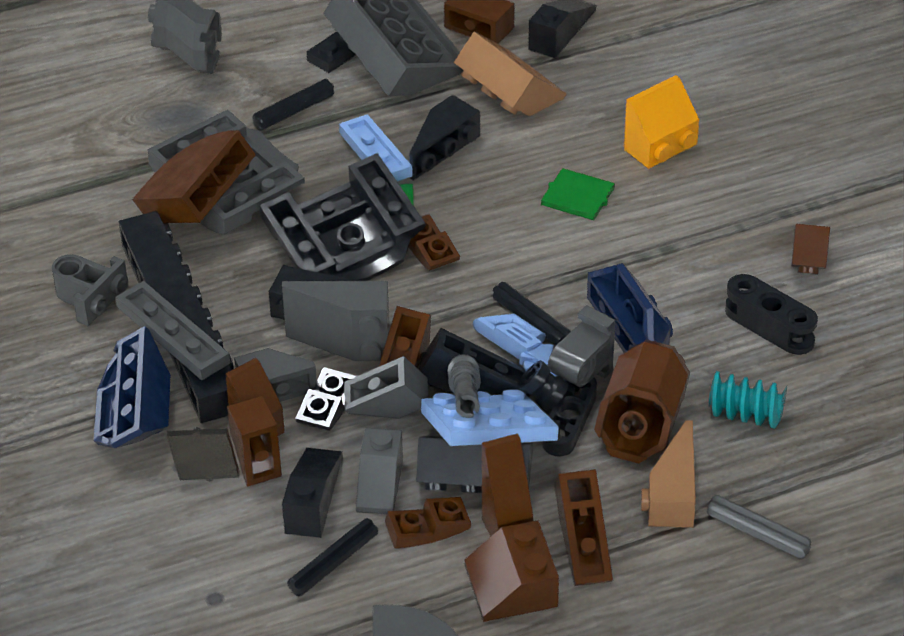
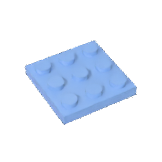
(496, 418)

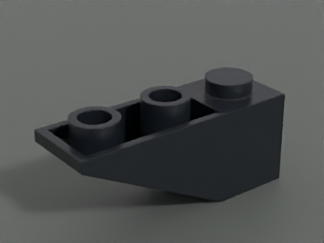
(444, 132)

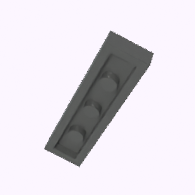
(173, 330)

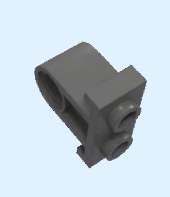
(88, 284)
(586, 349)

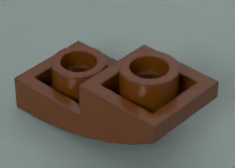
(432, 246)
(435, 522)

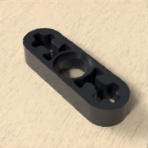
(575, 425)

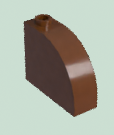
(195, 178)

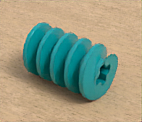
(746, 400)

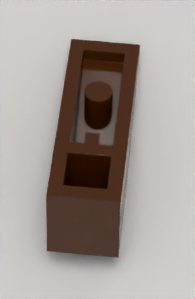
(504, 484)
(583, 527)

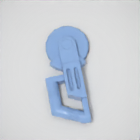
(515, 337)

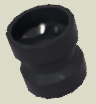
(543, 385)

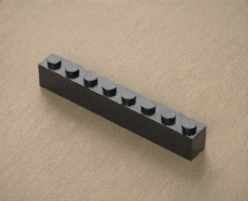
(159, 264)

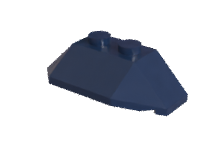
(624, 299)
(132, 393)

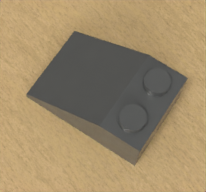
(338, 316)

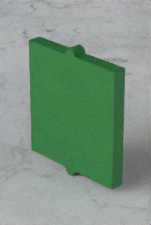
(577, 194)

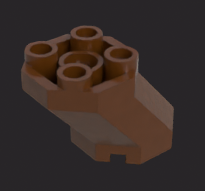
(642, 401)

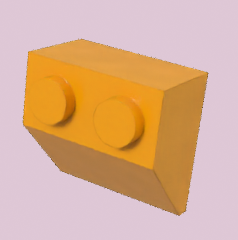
(660, 123)

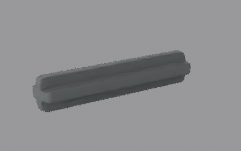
(759, 526)

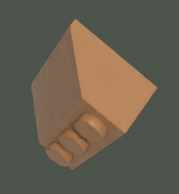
(506, 77)

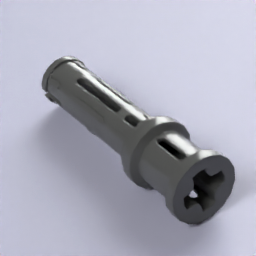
(464, 382)

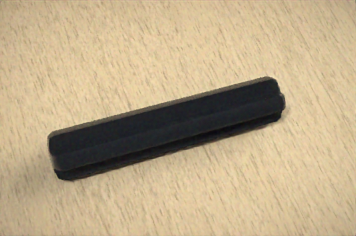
(293, 104)
(530, 312)
(332, 557)

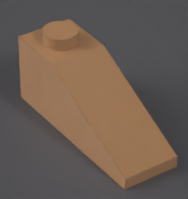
(672, 484)

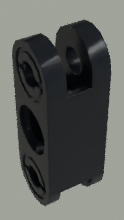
(771, 314)

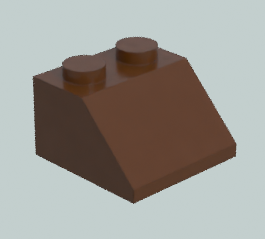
(513, 573)

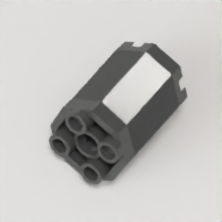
(187, 32)

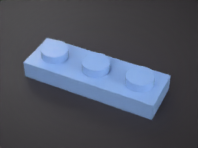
(368, 139)

